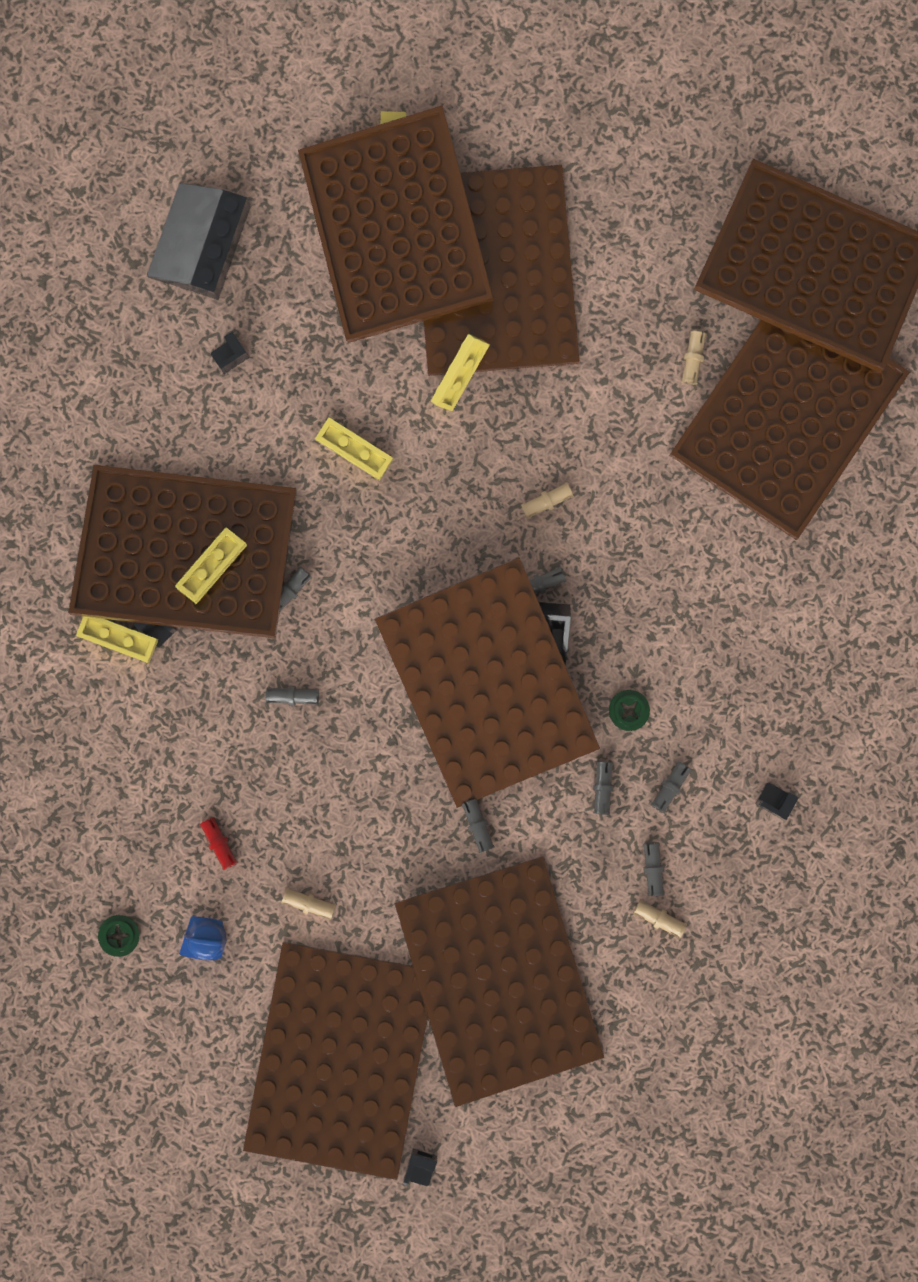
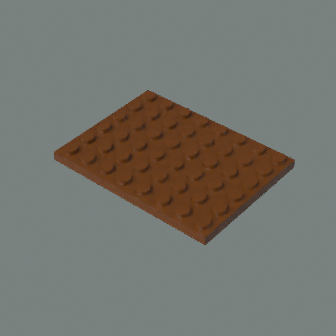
(395, 224)
(814, 265)
(528, 266)
(785, 425)
(152, 528)
(487, 682)
(498, 981)
(338, 1062)

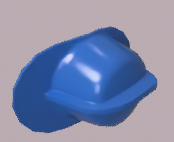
(204, 939)

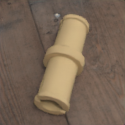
(694, 357)
(547, 500)
(308, 903)
(660, 918)

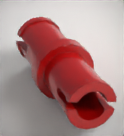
(218, 843)

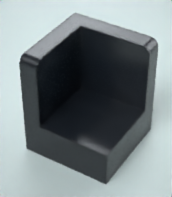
(229, 354)
(159, 632)
(776, 801)
(420, 1168)

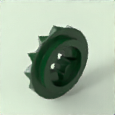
(641, 709)
(110, 927)

